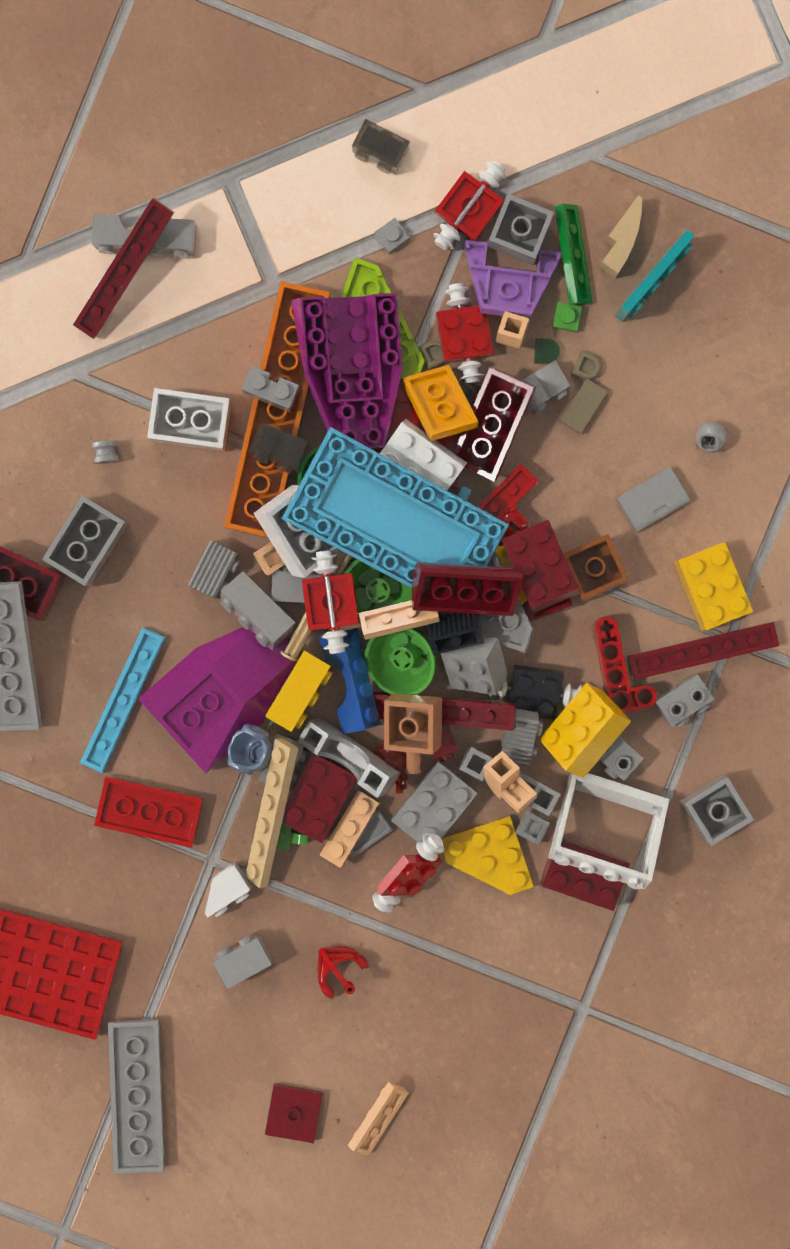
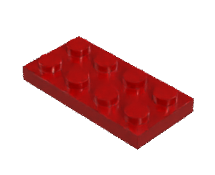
(148, 811)

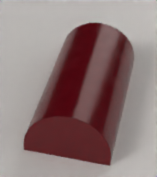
(499, 414)
(465, 588)

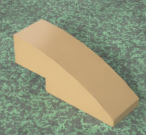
(622, 239)

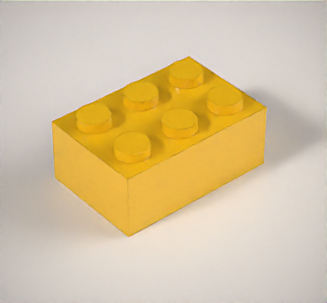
(713, 586)
(299, 691)
(584, 730)

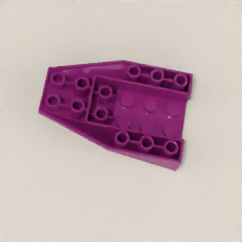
(352, 361)
(218, 693)

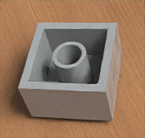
(520, 229)
(476, 667)
(716, 810)

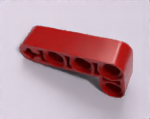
(618, 662)

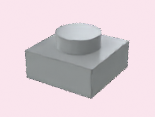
(392, 235)
(532, 827)

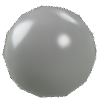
(711, 437)

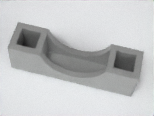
(176, 239)
(474, 763)
(370, 770)

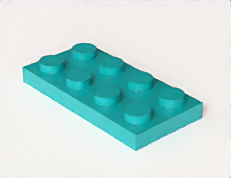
(660, 272)

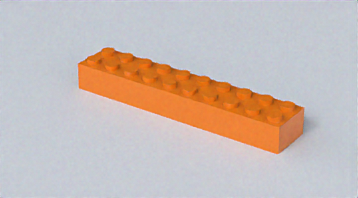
(255, 481)

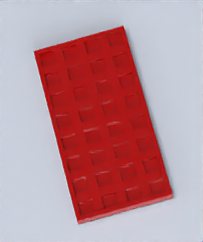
(55, 973)

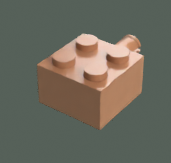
(413, 727)

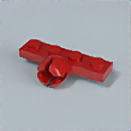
(504, 498)

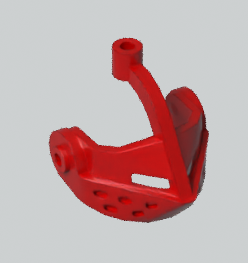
(331, 956)

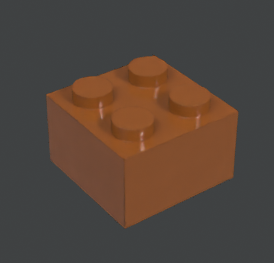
(596, 568)

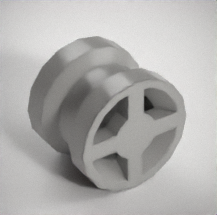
(105, 452)

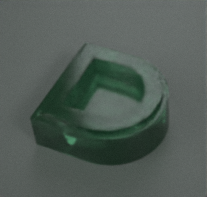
(545, 351)

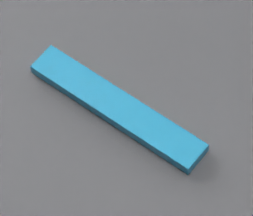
(122, 700)

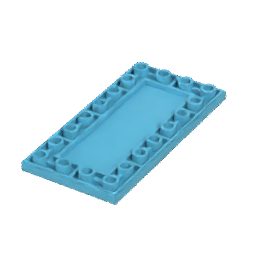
(388, 512)

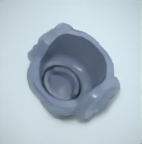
(249, 750)

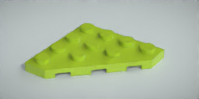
(368, 279)

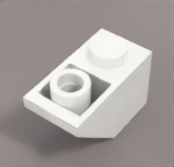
(225, 888)

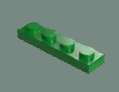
(573, 254)

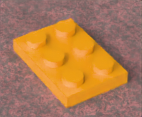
(440, 402)

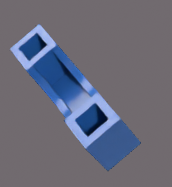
(359, 706)

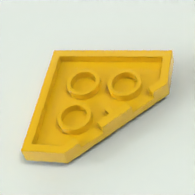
(490, 854)

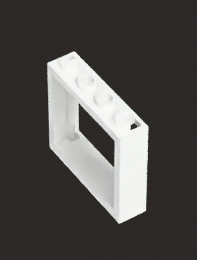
(622, 795)

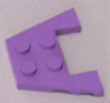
(507, 288)

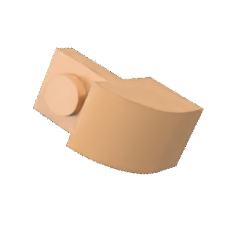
(512, 330)
(504, 781)

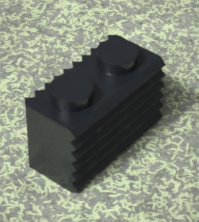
(455, 632)

